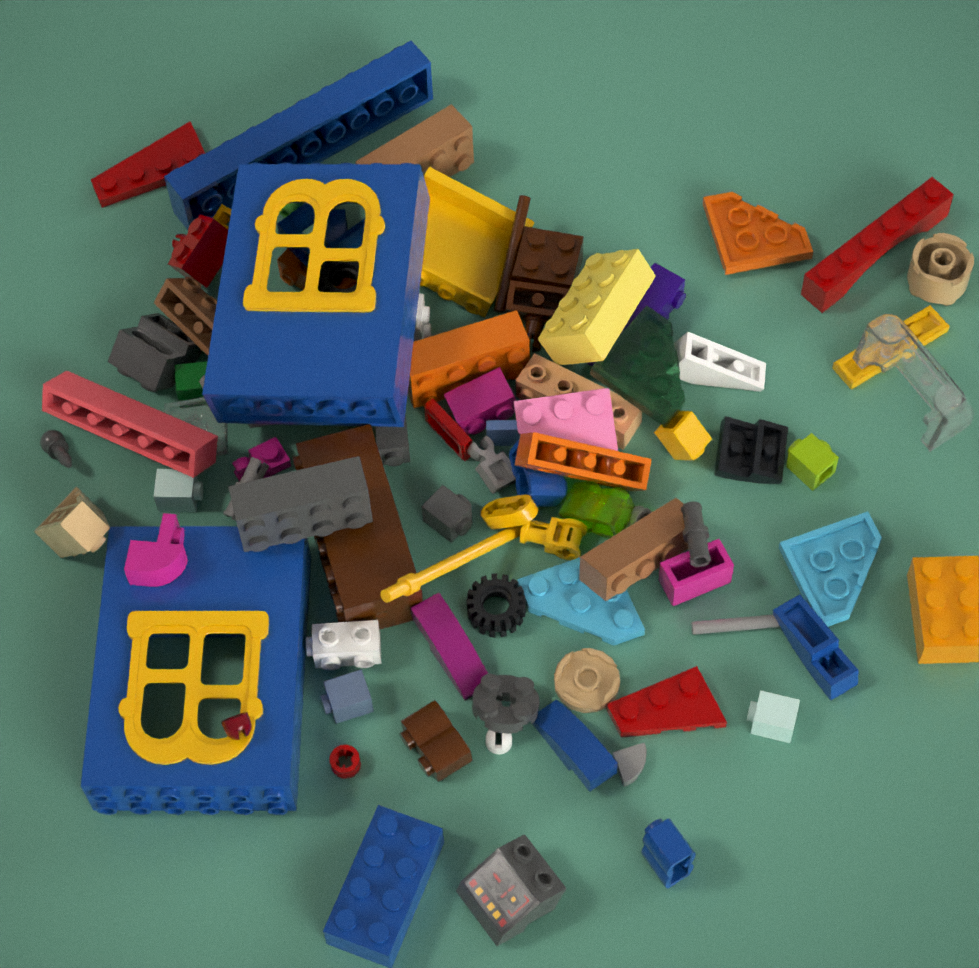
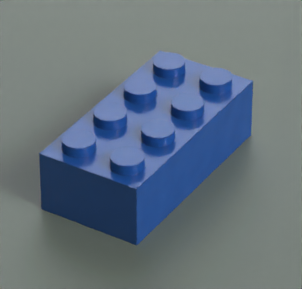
(384, 886)

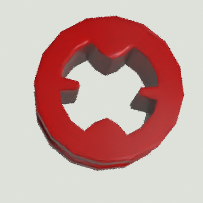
(345, 750)

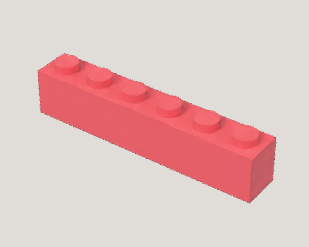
(130, 423)

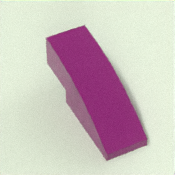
(449, 644)

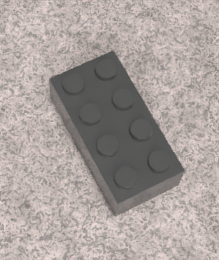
(301, 504)

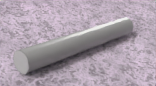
(734, 624)

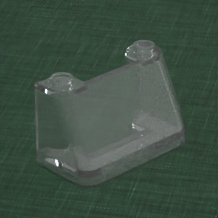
(891, 343)

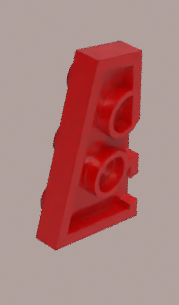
(668, 705)

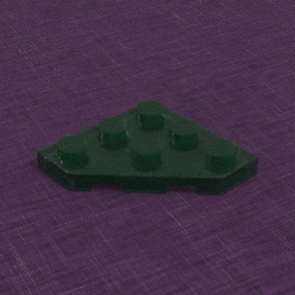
(645, 367)

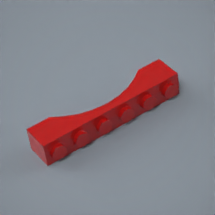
(841, 269)

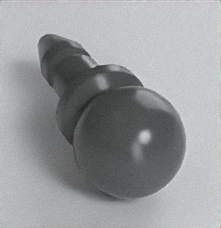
(56, 447)

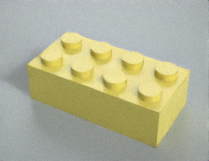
(597, 307)

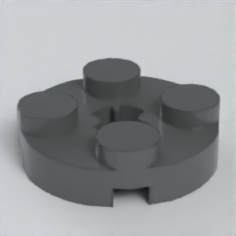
(498, 688)

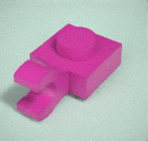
(269, 452)

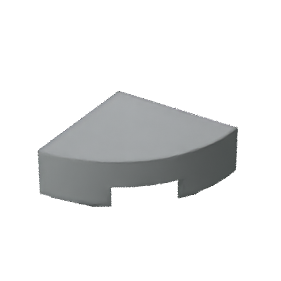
(630, 762)

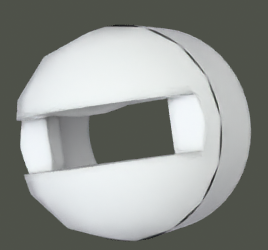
(498, 749)

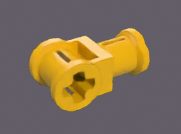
(556, 536)

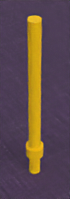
(412, 582)

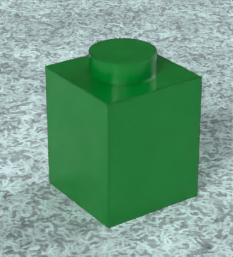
(187, 380)

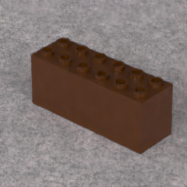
(365, 558)

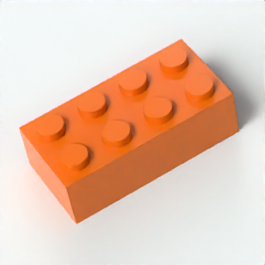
(465, 354)

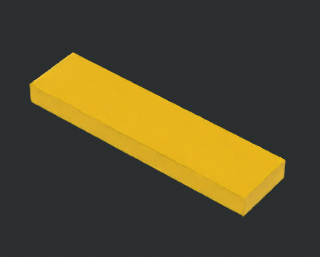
(925, 325)

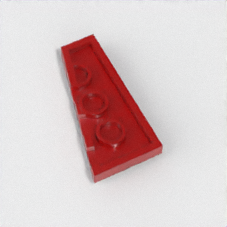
(147, 167)

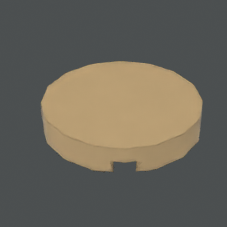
(586, 680)

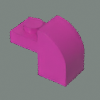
(160, 561)

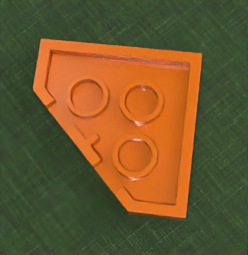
(752, 235)

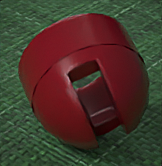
(237, 723)

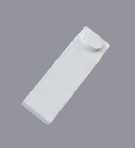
(717, 366)

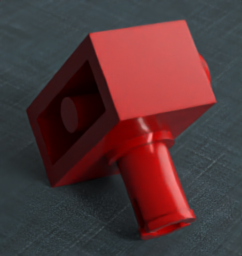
(200, 251)

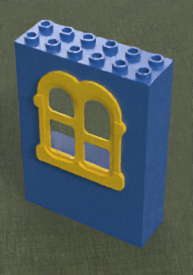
(314, 351)
(215, 597)

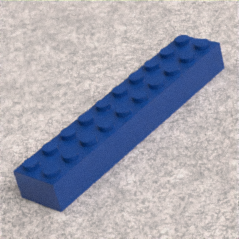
(307, 130)

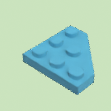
(833, 564)
(565, 598)

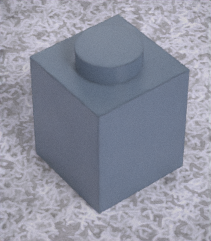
(347, 697)

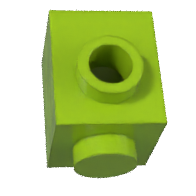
(811, 460)

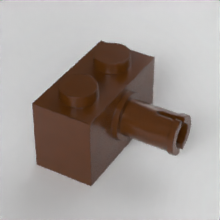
(534, 305)

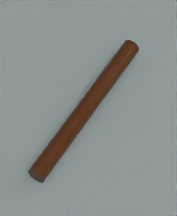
(512, 252)

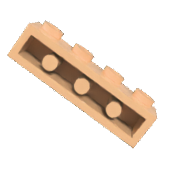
(547, 378)

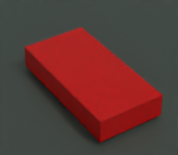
(447, 429)

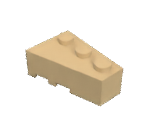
(74, 526)

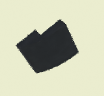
(751, 451)

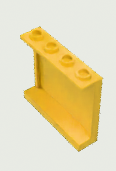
(464, 243)

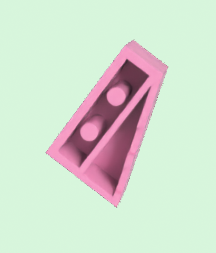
(571, 416)

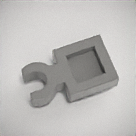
(493, 468)

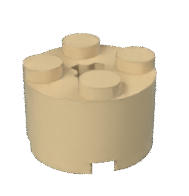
(940, 269)

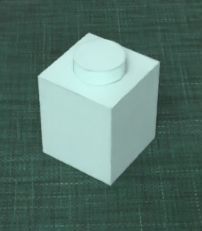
(176, 491)
(773, 716)

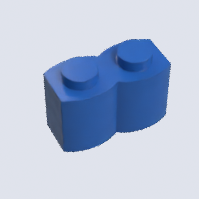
(543, 487)
(667, 852)

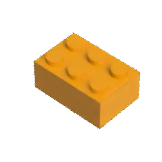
(945, 608)

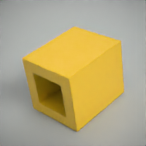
(684, 436)

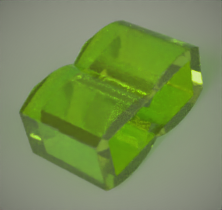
(601, 510)

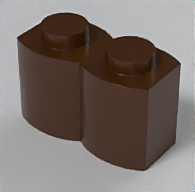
(435, 741)

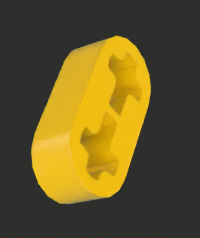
(509, 511)

